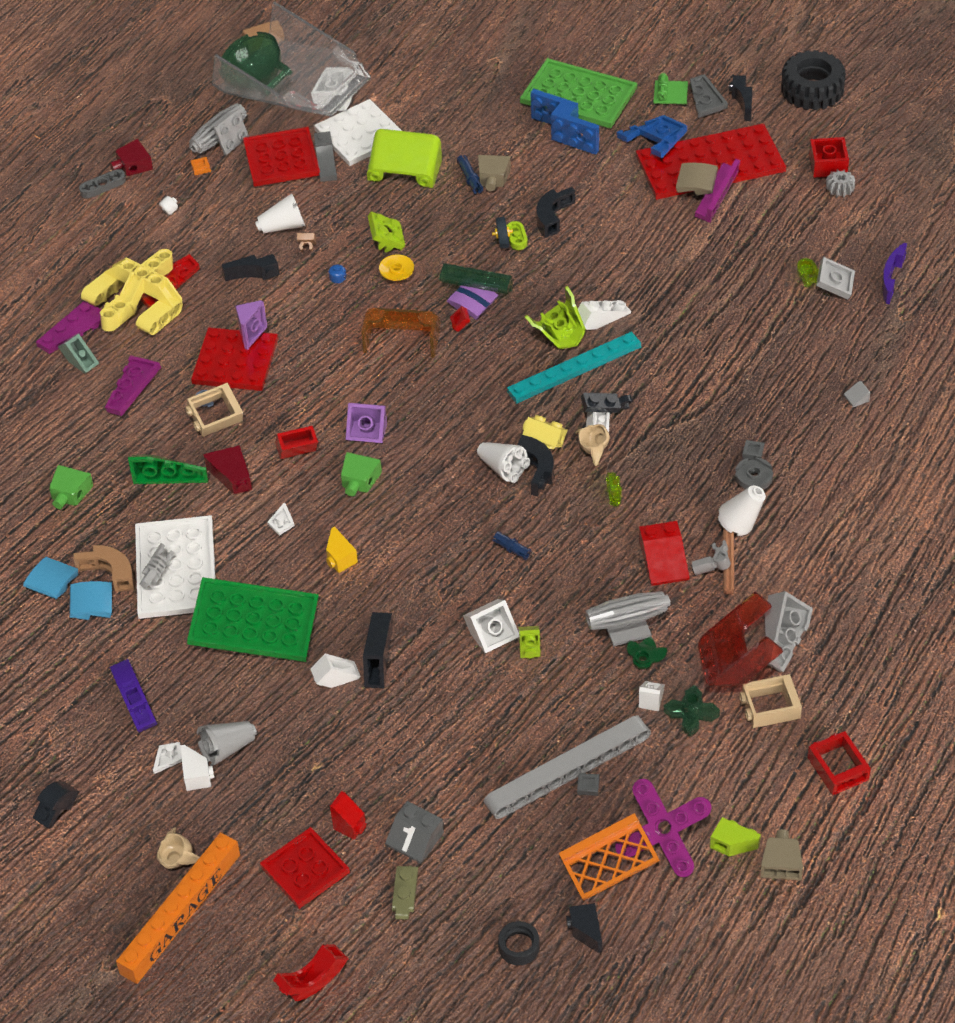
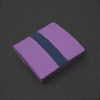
(473, 299)

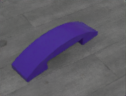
(896, 259)

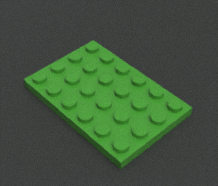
(597, 94)

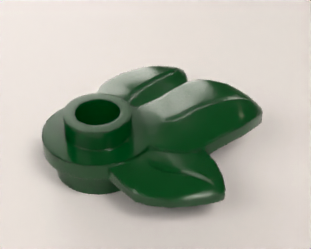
(645, 651)

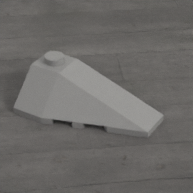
(785, 625)

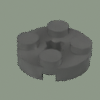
(759, 466)

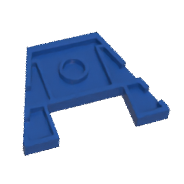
(661, 130)

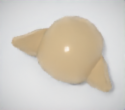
(593, 440)
(175, 851)

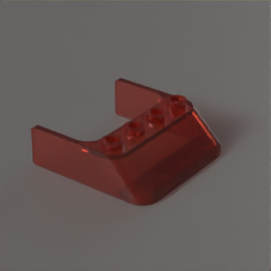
(725, 650)

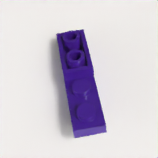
(133, 695)

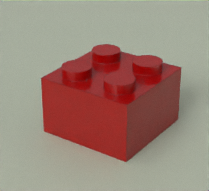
(828, 156)

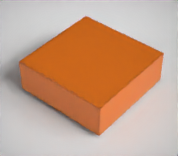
(200, 166)

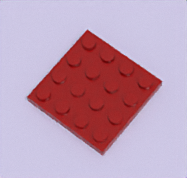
(281, 156)
(227, 361)

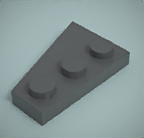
(706, 96)

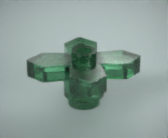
(692, 710)

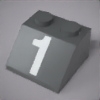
(414, 832)

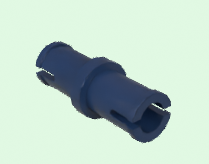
(512, 545)

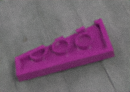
(76, 322)
(134, 380)

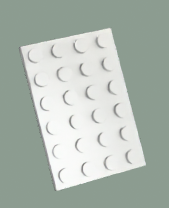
(181, 579)

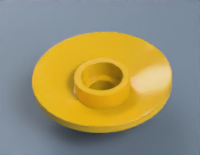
(396, 267)

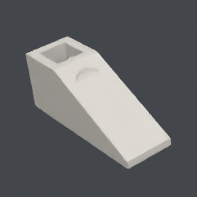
(600, 313)

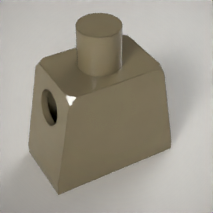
(493, 170)
(782, 858)

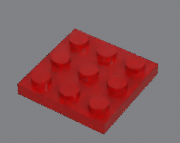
(304, 867)

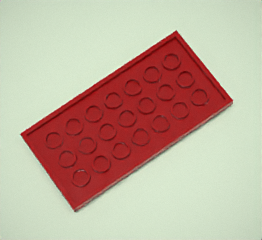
(748, 144)

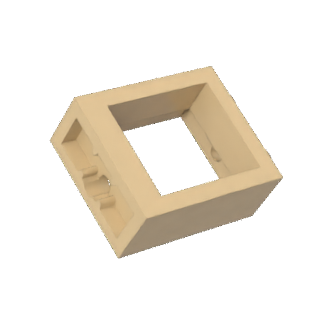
(222, 391)
(766, 687)

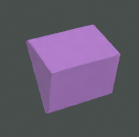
(251, 321)
(366, 422)

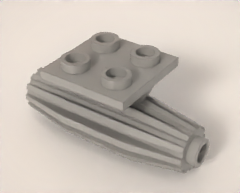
(223, 128)
(627, 616)

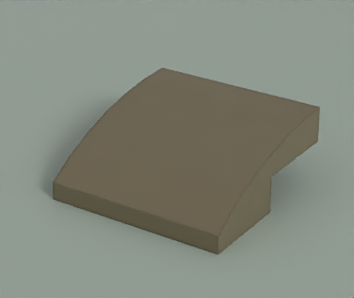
(697, 178)

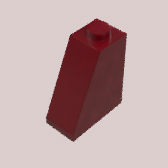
(229, 468)

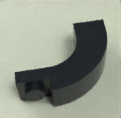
(548, 205)
(542, 460)

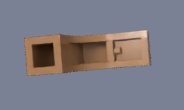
(110, 560)

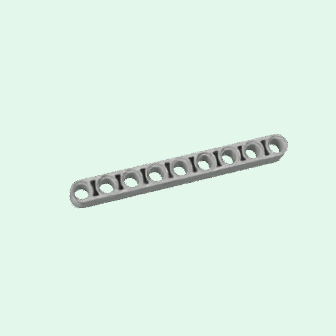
(566, 767)

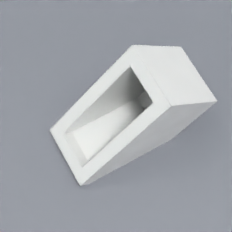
(334, 671)
(195, 769)

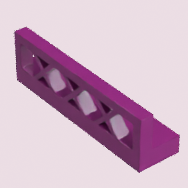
(712, 201)

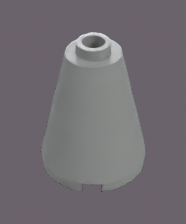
(224, 739)

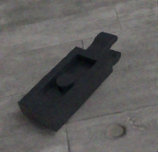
(605, 402)

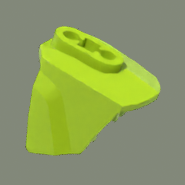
(567, 328)

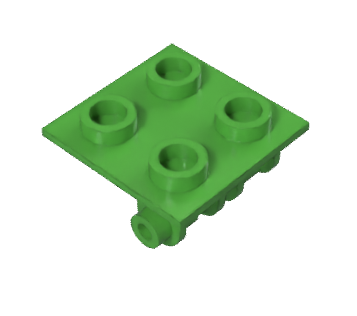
(670, 91)

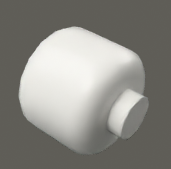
(168, 205)

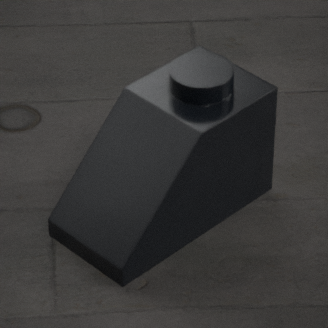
(585, 925)

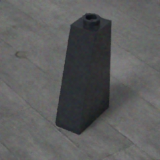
(377, 650)

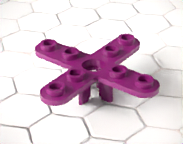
(678, 819)

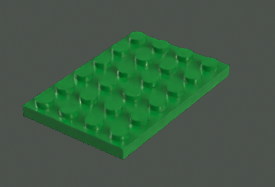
(253, 619)

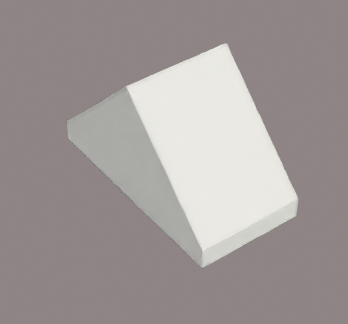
(651, 695)

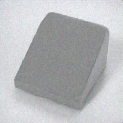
(857, 394)

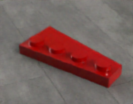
(181, 272)

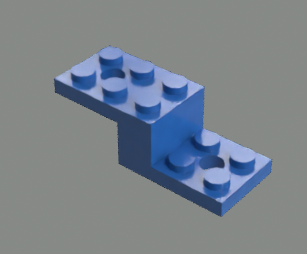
(564, 121)

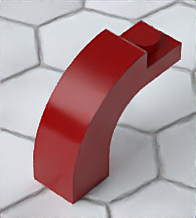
(314, 975)

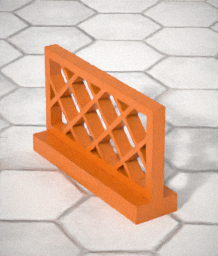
(596, 844)

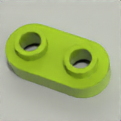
(518, 238)

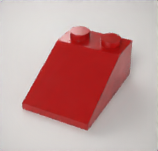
(663, 553)

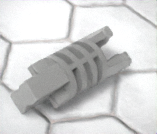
(155, 566)

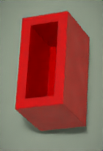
(296, 442)

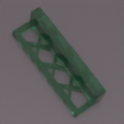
(476, 278)

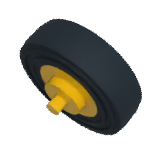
(502, 232)

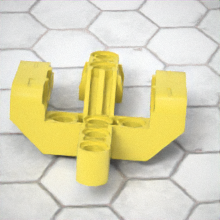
(138, 279)

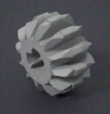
(840, 183)

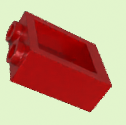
(846, 779)

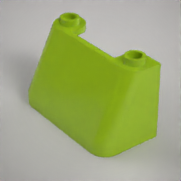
(405, 154)

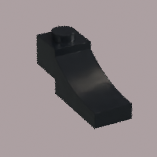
(742, 95)
(249, 266)

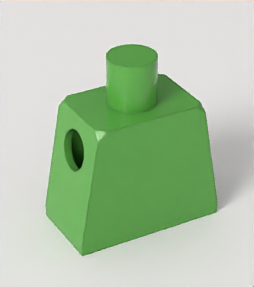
(359, 473)
(69, 486)

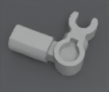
(719, 560)

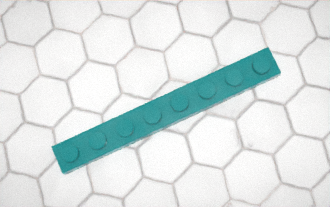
(573, 367)

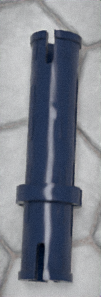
(471, 176)

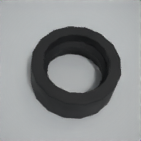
(518, 958)

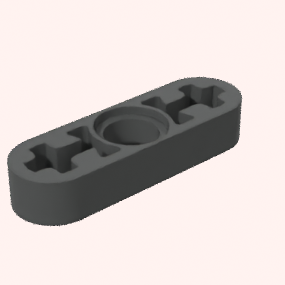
(92, 188)

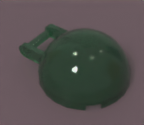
(259, 58)

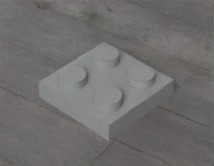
(835, 278)

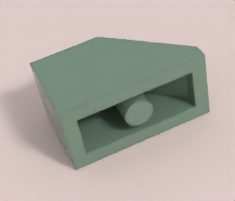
(78, 353)

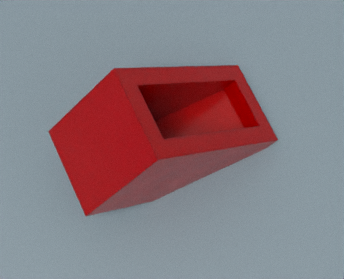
(347, 816)

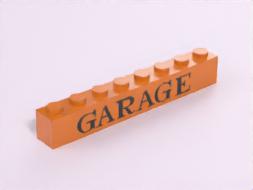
(178, 908)

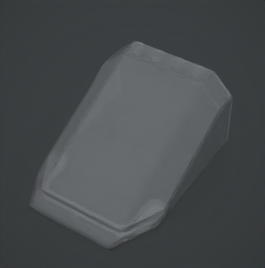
(322, 69)

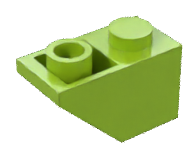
(529, 641)
(733, 838)

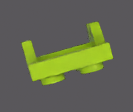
(379, 229)

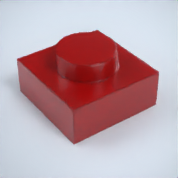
(460, 318)

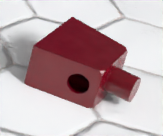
(132, 159)

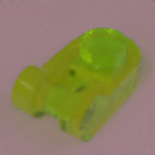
(805, 268)
(614, 489)

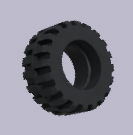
(809, 66)

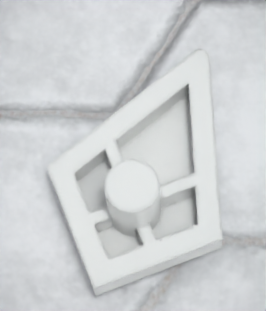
(281, 520)
(167, 756)

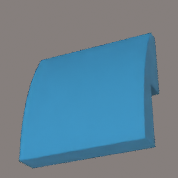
(50, 577)
(90, 599)

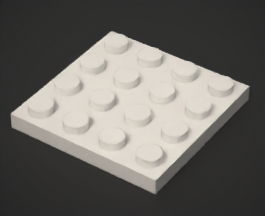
(355, 129)

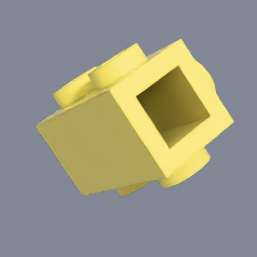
(549, 433)

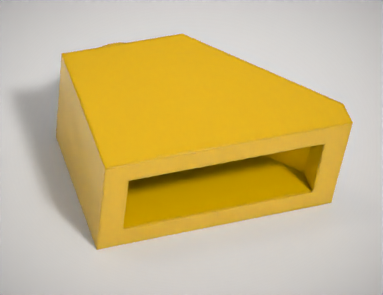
(340, 552)

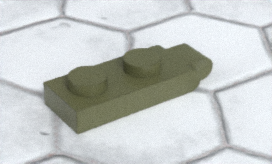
(404, 891)

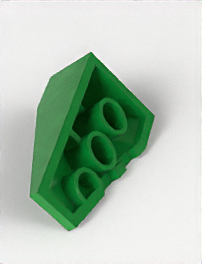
(161, 470)

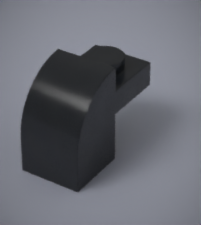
(53, 799)

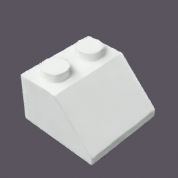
(491, 625)

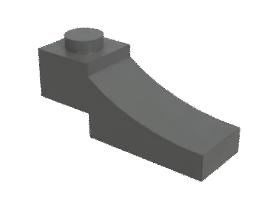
(325, 156)

